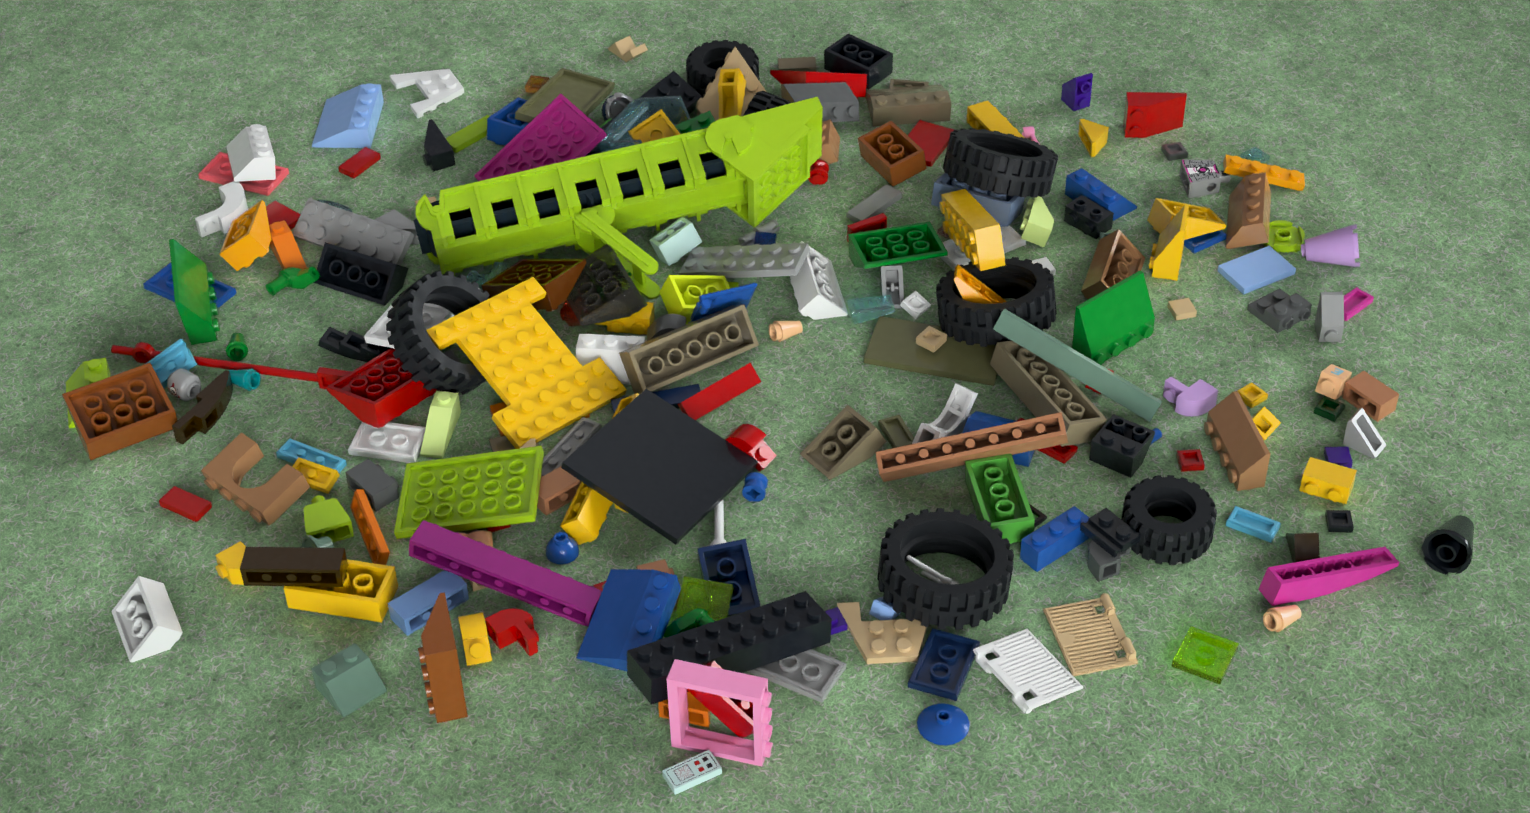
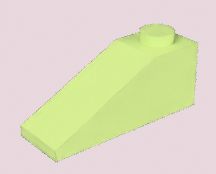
(440, 424)

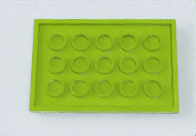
(471, 491)

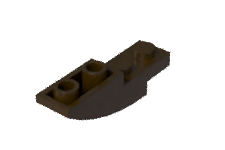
(209, 408)

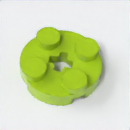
(1292, 236)

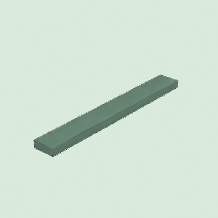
(1077, 365)

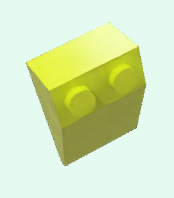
(683, 291)

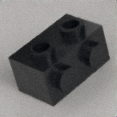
(1088, 216)

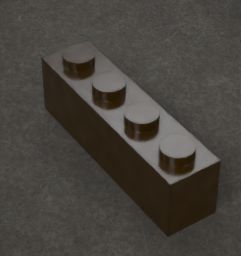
(294, 566)

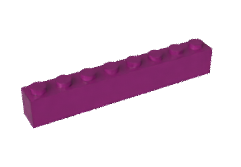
(504, 572)

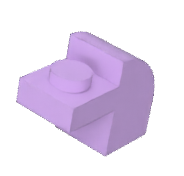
(1190, 400)

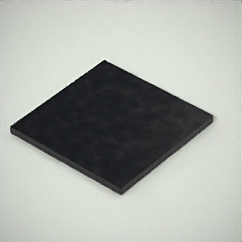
(660, 465)

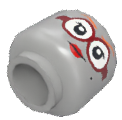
(183, 384)

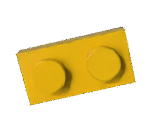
(317, 475)

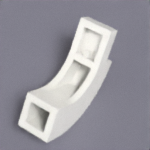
(233, 205)
(951, 419)

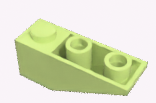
(1036, 222)

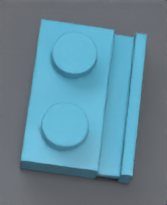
(171, 359)

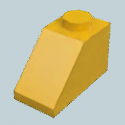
(230, 562)

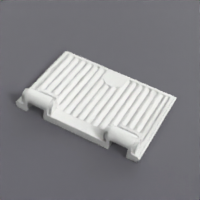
(1025, 667)

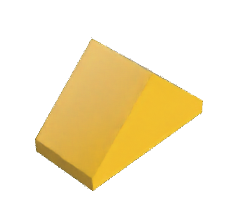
(1093, 136)

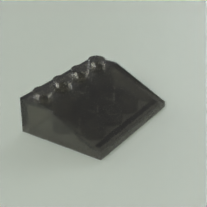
(604, 290)

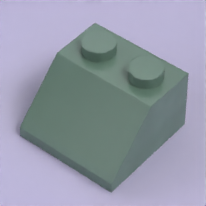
(348, 680)

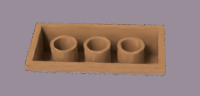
(1249, 212)
(1112, 262)
(1238, 443)

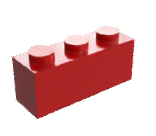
(732, 712)

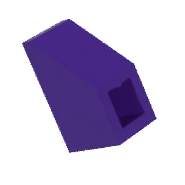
(1077, 92)

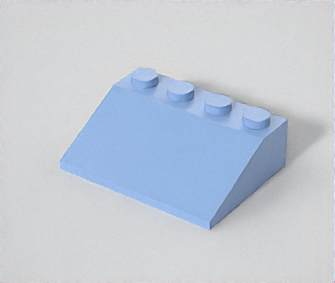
(350, 118)

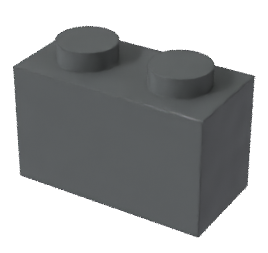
(376, 483)

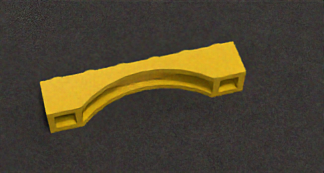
(731, 92)

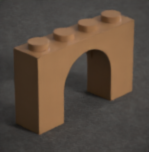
(263, 502)

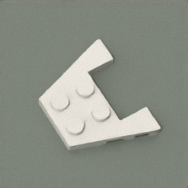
(435, 85)

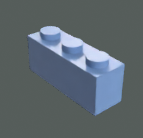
(415, 606)

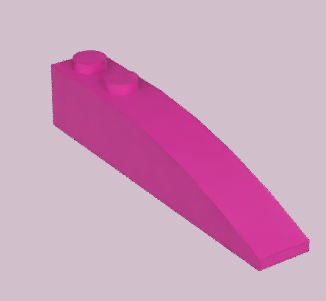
(1323, 575)

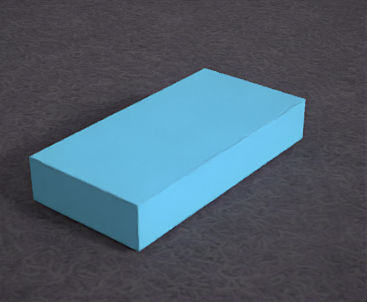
(1253, 524)

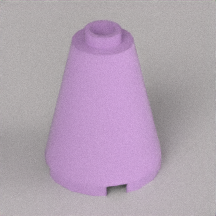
(1333, 247)

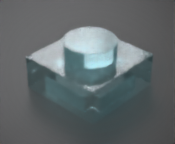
(1255, 154)

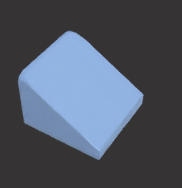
(882, 610)

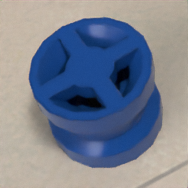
(755, 487)

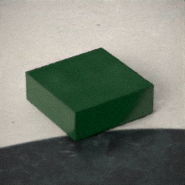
(1329, 408)

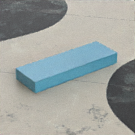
(293, 449)

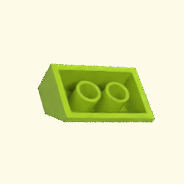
(86, 374)

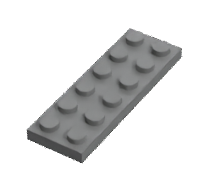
(351, 231)
(746, 260)

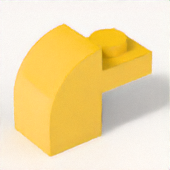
(475, 639)

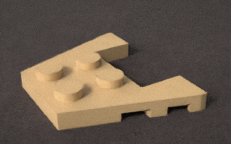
(883, 639)

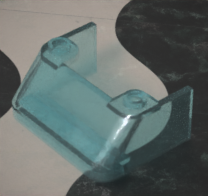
(637, 112)

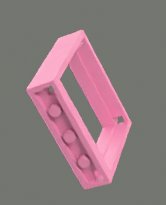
(725, 683)

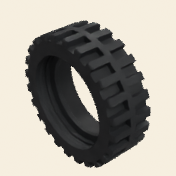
(1000, 162)
(1018, 280)
(413, 342)
(939, 602)

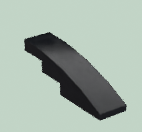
(350, 345)

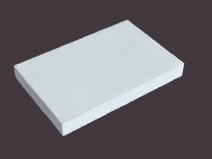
(388, 442)

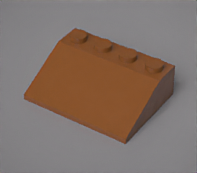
(120, 410)
(442, 665)

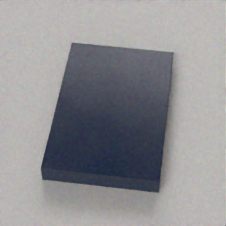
(943, 664)

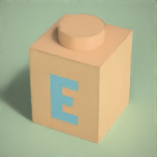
(1332, 381)

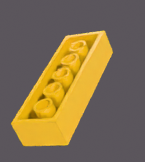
(972, 229)

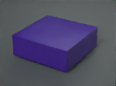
(1338, 456)

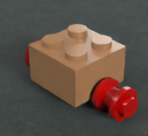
(830, 154)

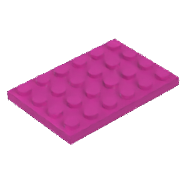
(551, 137)

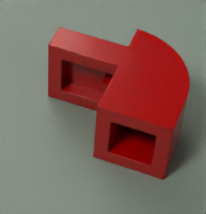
(750, 440)
(512, 626)

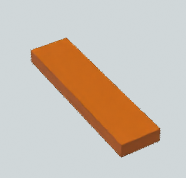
(369, 528)

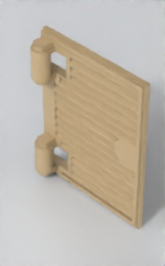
(1090, 638)

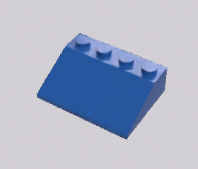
(628, 615)

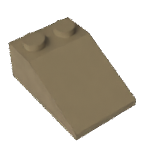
(843, 444)

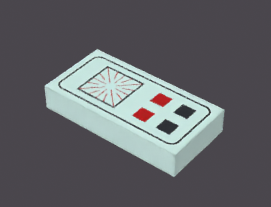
(692, 772)

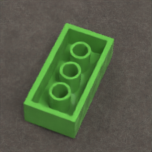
(999, 496)

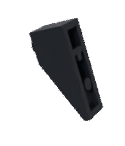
(437, 149)

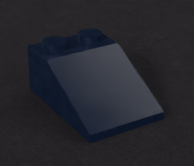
(731, 565)

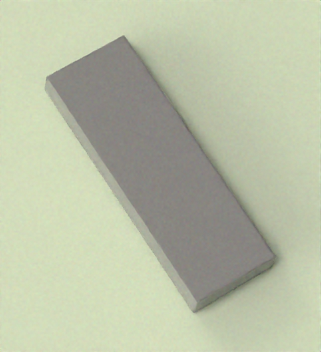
(874, 204)

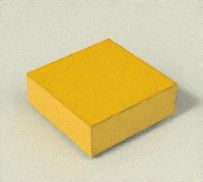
(1252, 395)

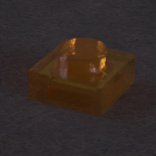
(535, 83)

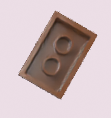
(892, 153)

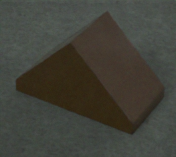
(1303, 546)

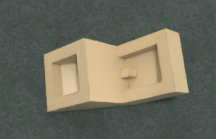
(626, 49)

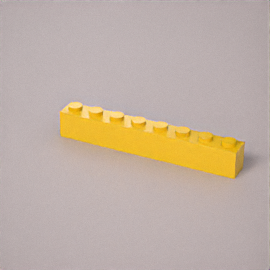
(589, 507)

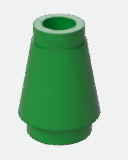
(237, 347)

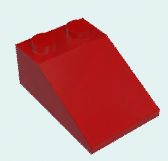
(1152, 113)

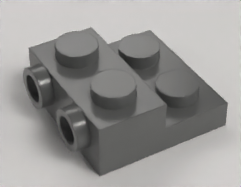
(1280, 309)

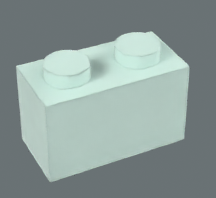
(675, 241)

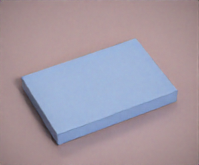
(1256, 270)

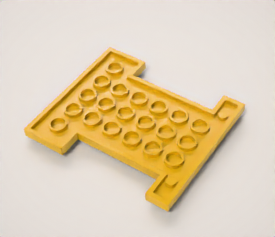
(527, 364)

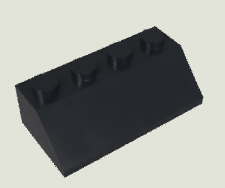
(359, 274)

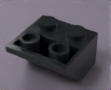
(1121, 445)

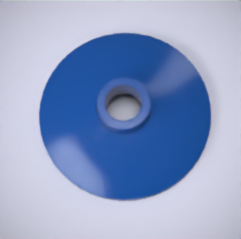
(943, 731)

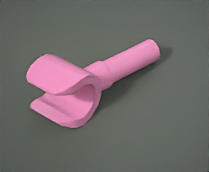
(1029, 132)

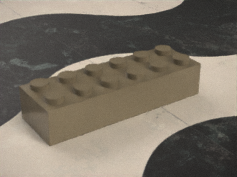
(689, 349)
(1047, 391)

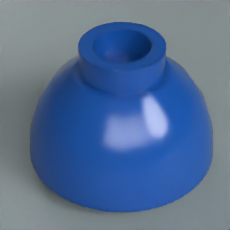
(562, 549)

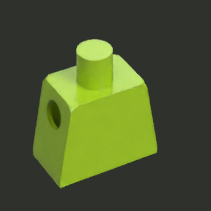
(327, 519)

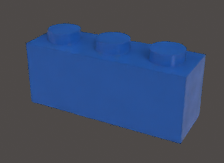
(1053, 539)

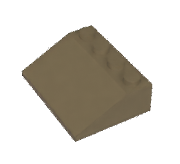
(909, 105)

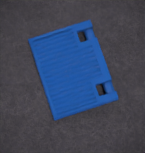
(722, 299)

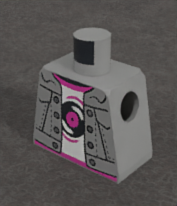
(1201, 177)

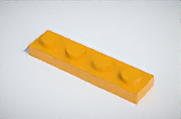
(1276, 175)

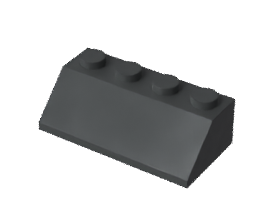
(836, 99)

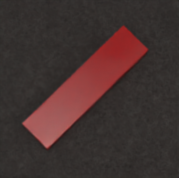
(720, 392)

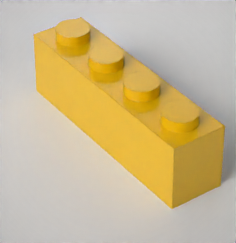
(986, 116)

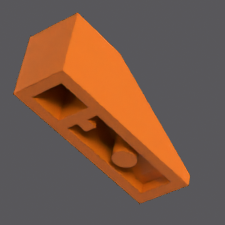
(285, 246)

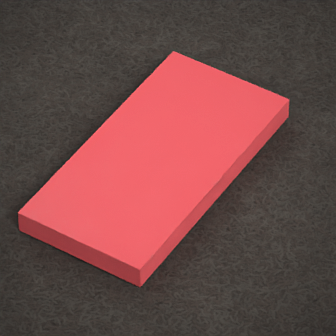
(220, 172)

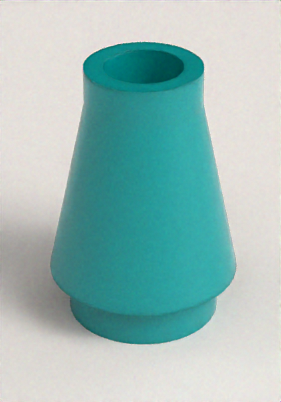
(245, 378)

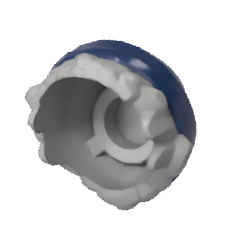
(614, 105)

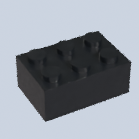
(858, 57)

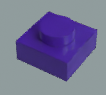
(838, 621)

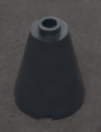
(1450, 546)

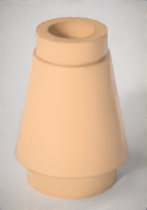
(784, 329)
(1280, 617)

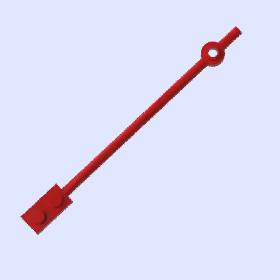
(144, 352)

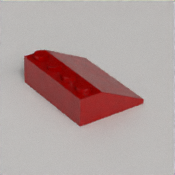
(856, 82)
(379, 390)

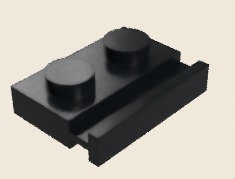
(1110, 532)

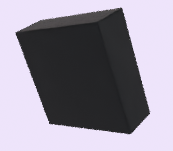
(1339, 521)

